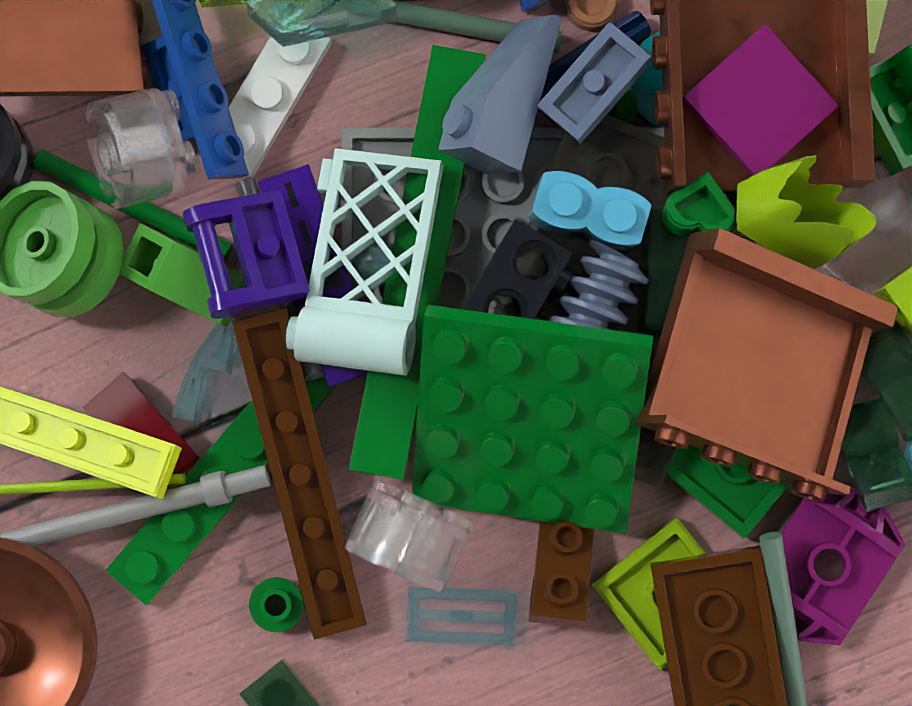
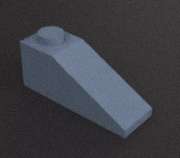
(498, 105)

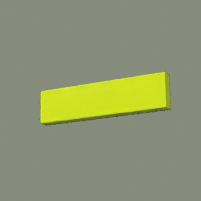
(86, 443)

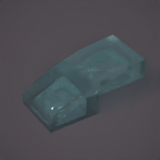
(214, 355)

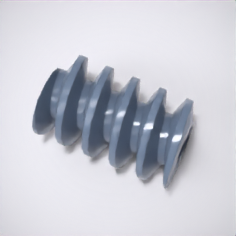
(602, 290)

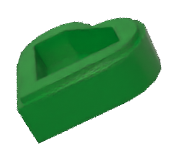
(698, 208)

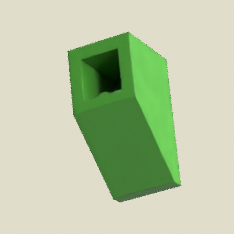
(172, 271)

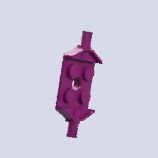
(867, 547)

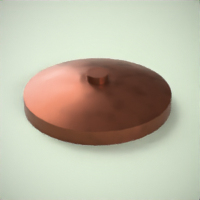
(44, 630)

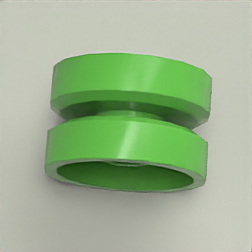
(57, 250)

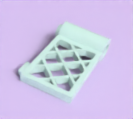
(354, 331)

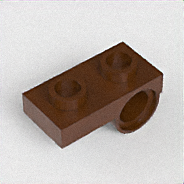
(561, 574)

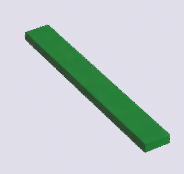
(392, 399)

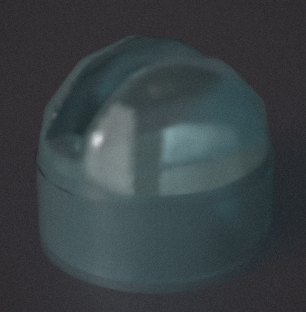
(371, 261)

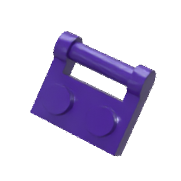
(263, 248)

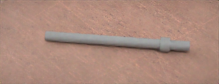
(212, 489)

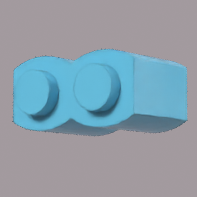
(573, 206)

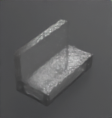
(883, 250)

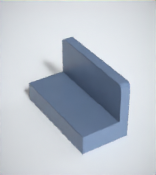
(595, 83)

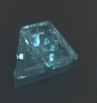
(309, 20)

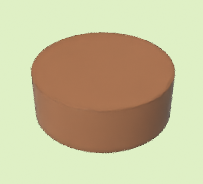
(591, 14)

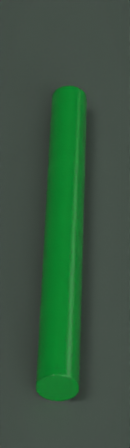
(144, 212)

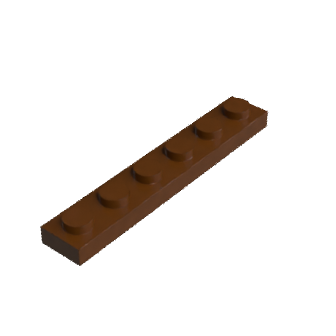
(299, 474)

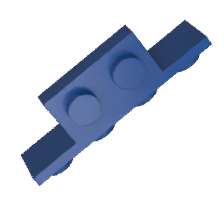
(185, 65)

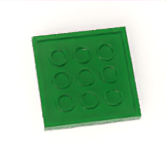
(529, 417)

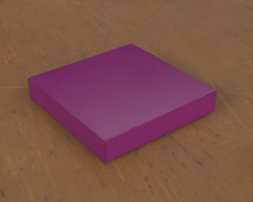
(759, 102)

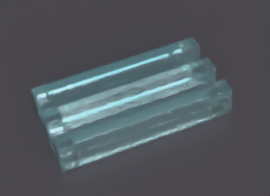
(415, 613)

